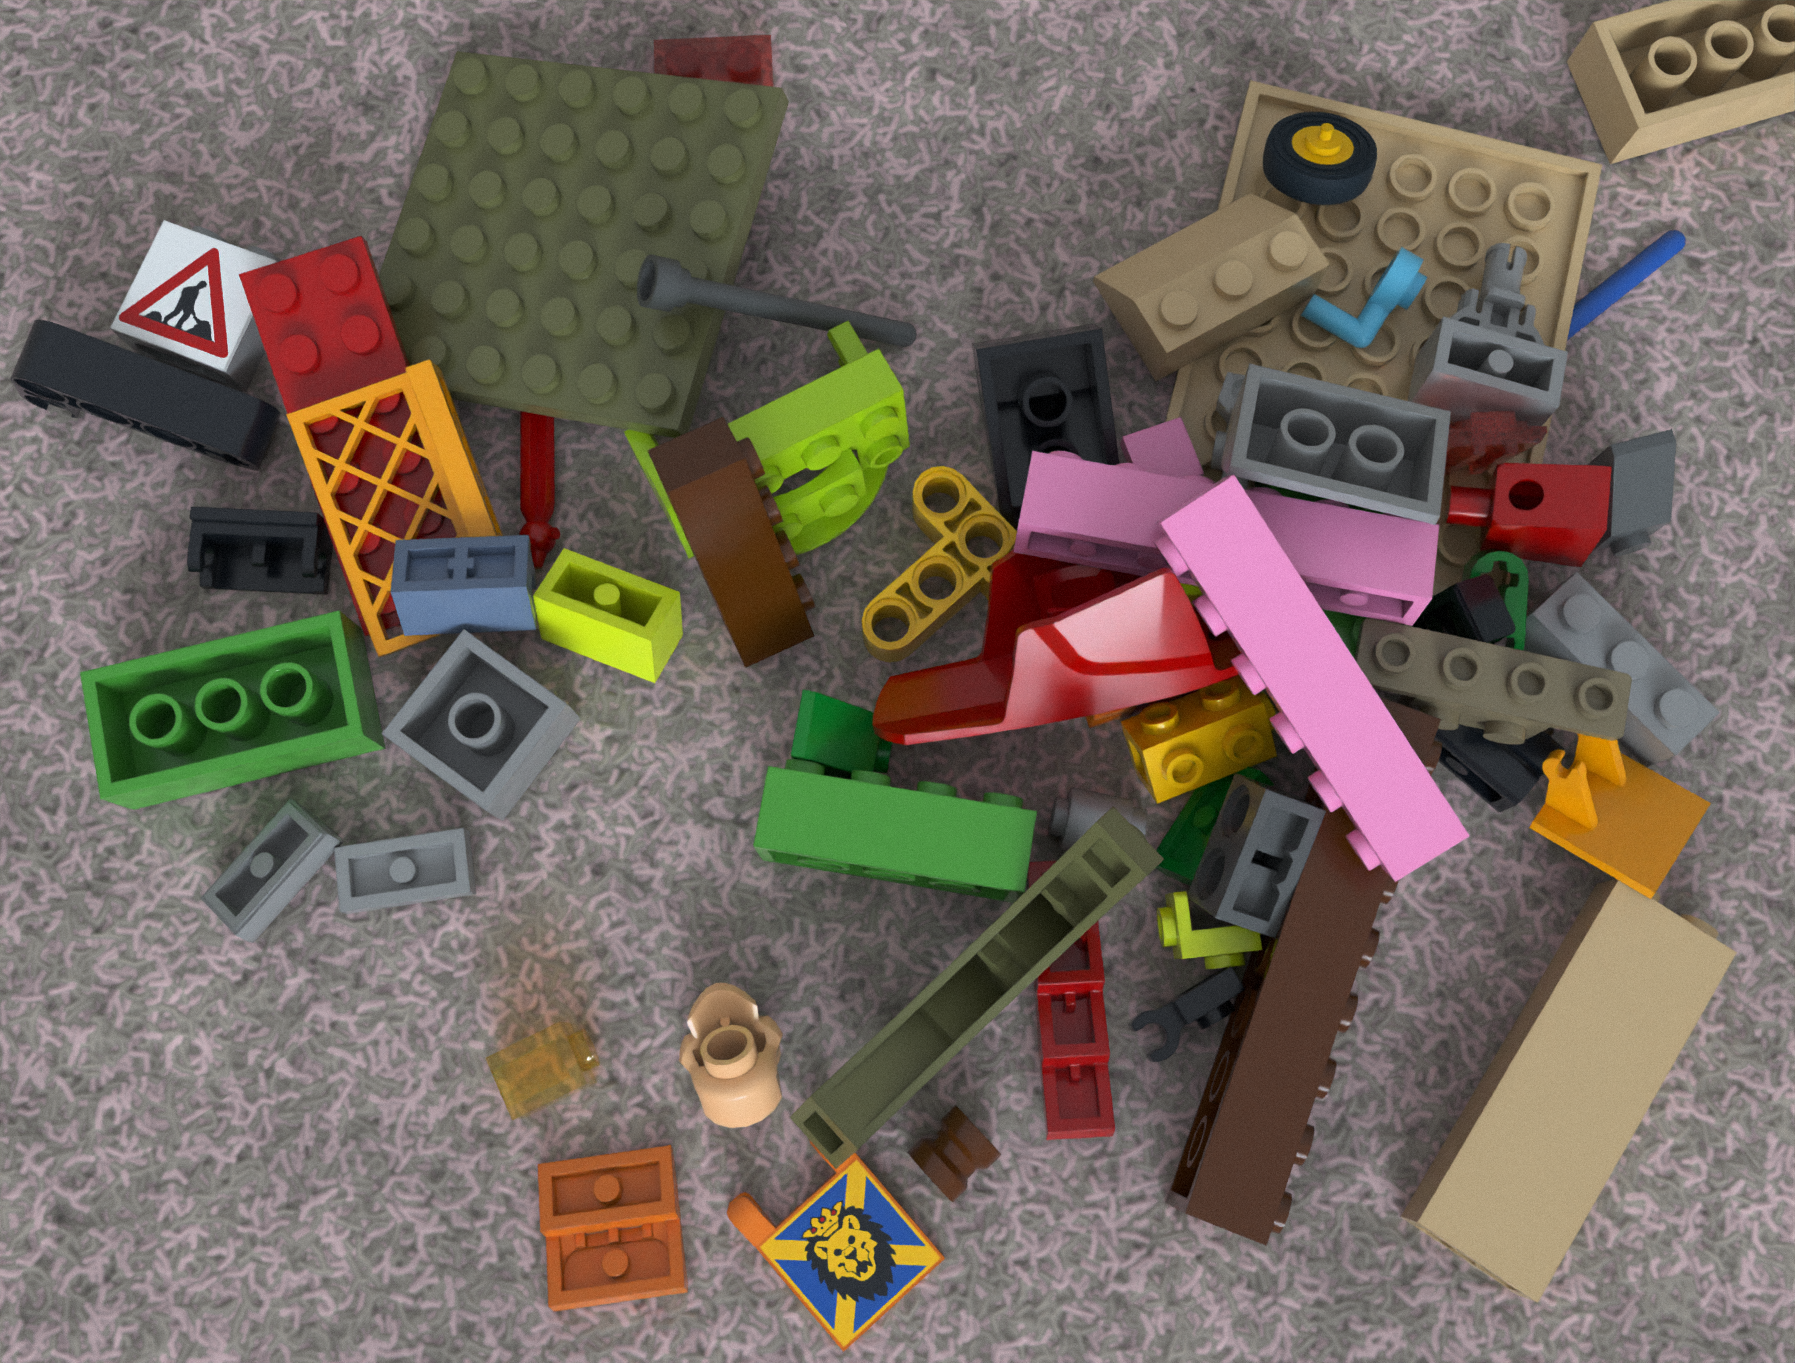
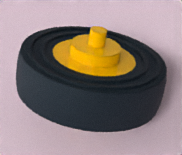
(1319, 158)

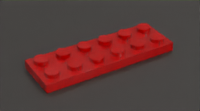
(328, 336)

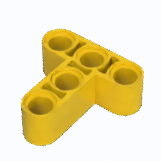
(946, 559)

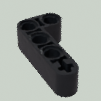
(143, 395)

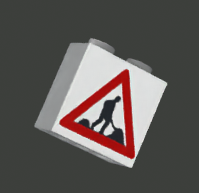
(193, 307)

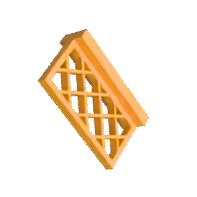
(450, 460)

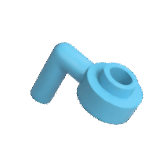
(1396, 286)

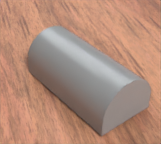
(271, 870)

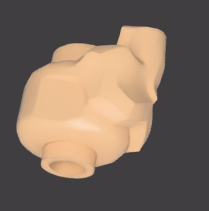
(732, 1057)

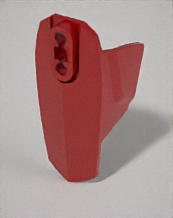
(1060, 649)

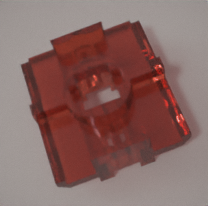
(1489, 440)

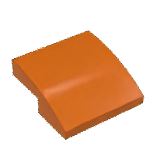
(609, 1196)

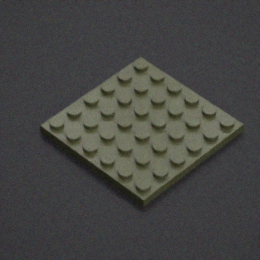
(535, 226)

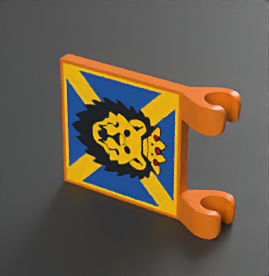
(843, 1249)

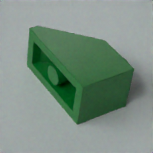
(838, 737)

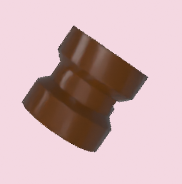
(954, 1154)

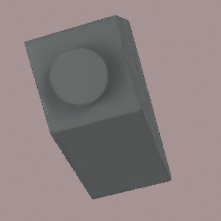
(1638, 490)

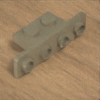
(1491, 685)

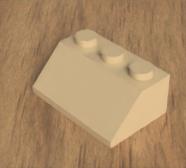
(1212, 282)

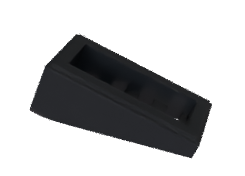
(1474, 608)

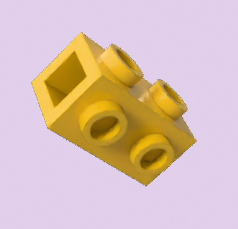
(1199, 738)

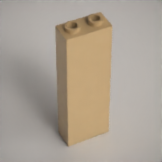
(1569, 1087)

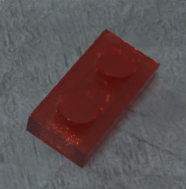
(717, 58)

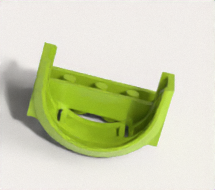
(813, 429)

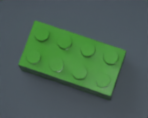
(231, 711)
(895, 832)

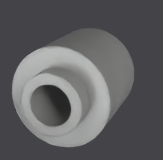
(1082, 808)

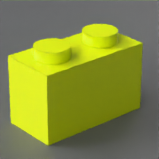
(609, 615)

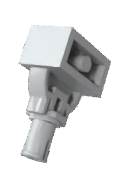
(1491, 353)

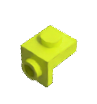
(1218, 946)

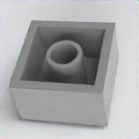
(482, 725)

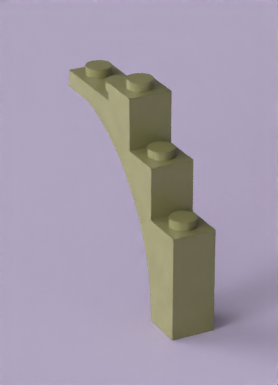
(976, 986)

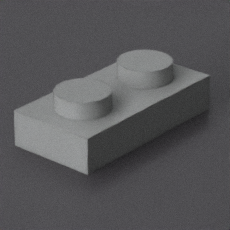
(404, 871)

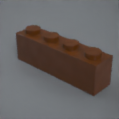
(733, 538)

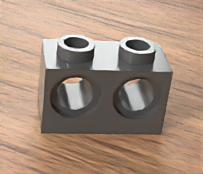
(1255, 855)

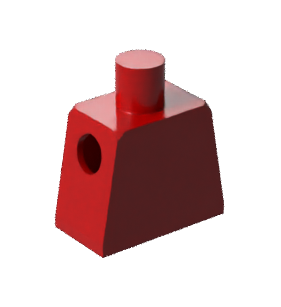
(1537, 510)

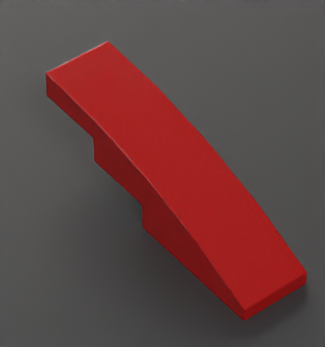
(1073, 1037)

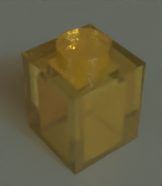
(543, 1069)

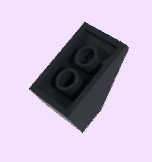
(1043, 397)

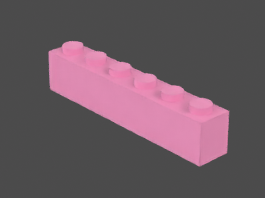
(1110, 512)
(1310, 679)

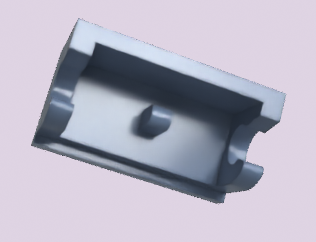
(464, 585)

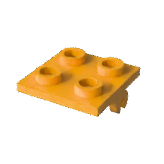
(1617, 813)

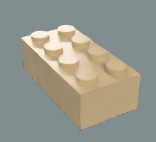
(1685, 71)

